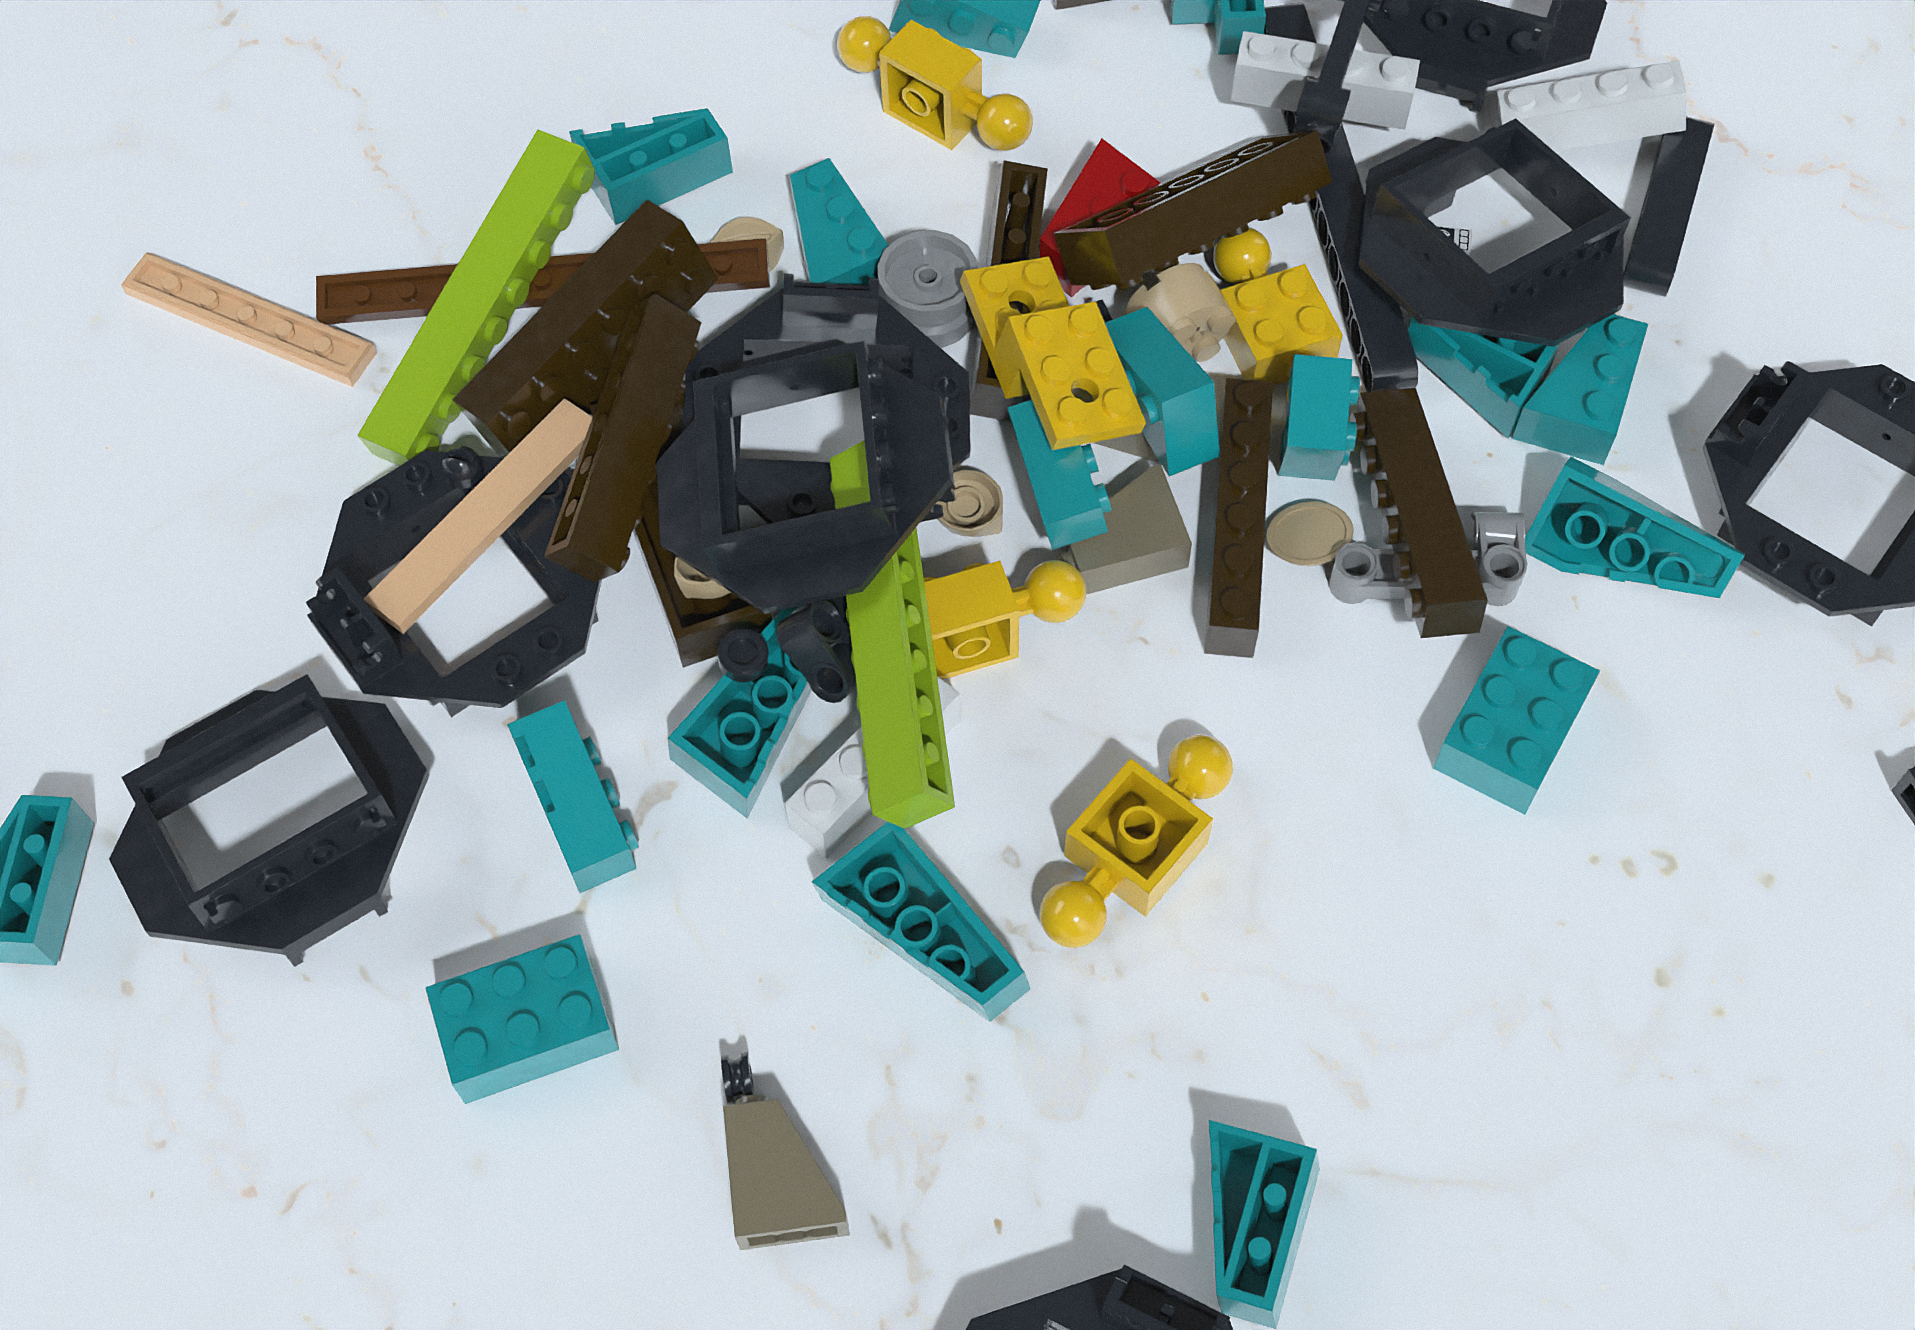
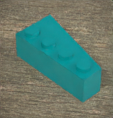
(742, 728)
(916, 913)

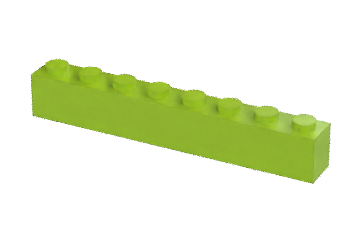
(479, 299)
(895, 674)

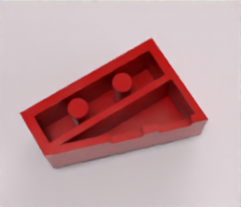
(1103, 182)

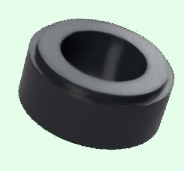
(743, 655)

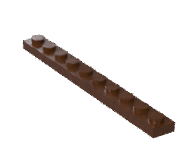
(415, 290)

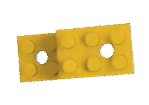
(1052, 353)

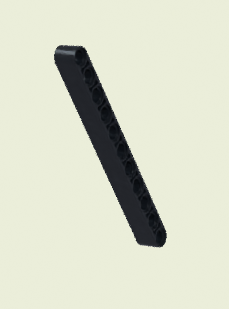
(1369, 312)

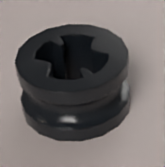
(737, 1077)

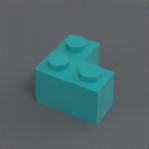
(1229, 17)
(1316, 424)

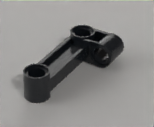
(1325, 100)
(821, 647)

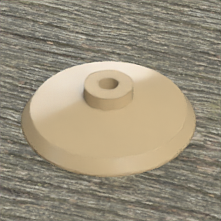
(1309, 533)

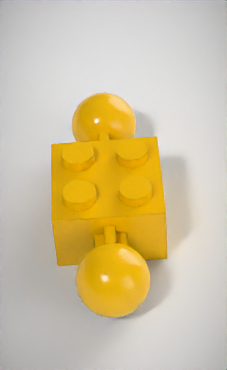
(933, 84)
(1272, 312)
(978, 613)
(1136, 839)

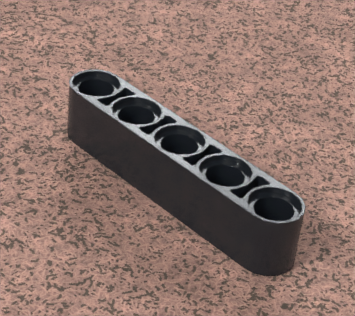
(1667, 208)

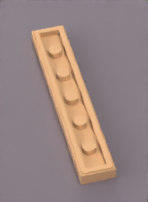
(249, 319)
(480, 517)

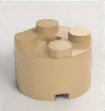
(1189, 308)

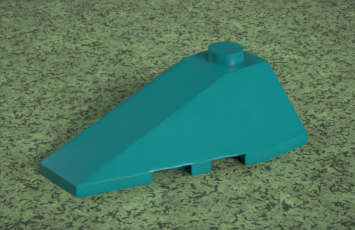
(1619, 534)

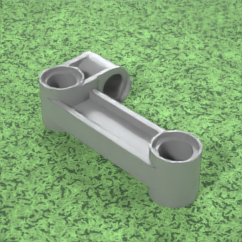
(1497, 549)

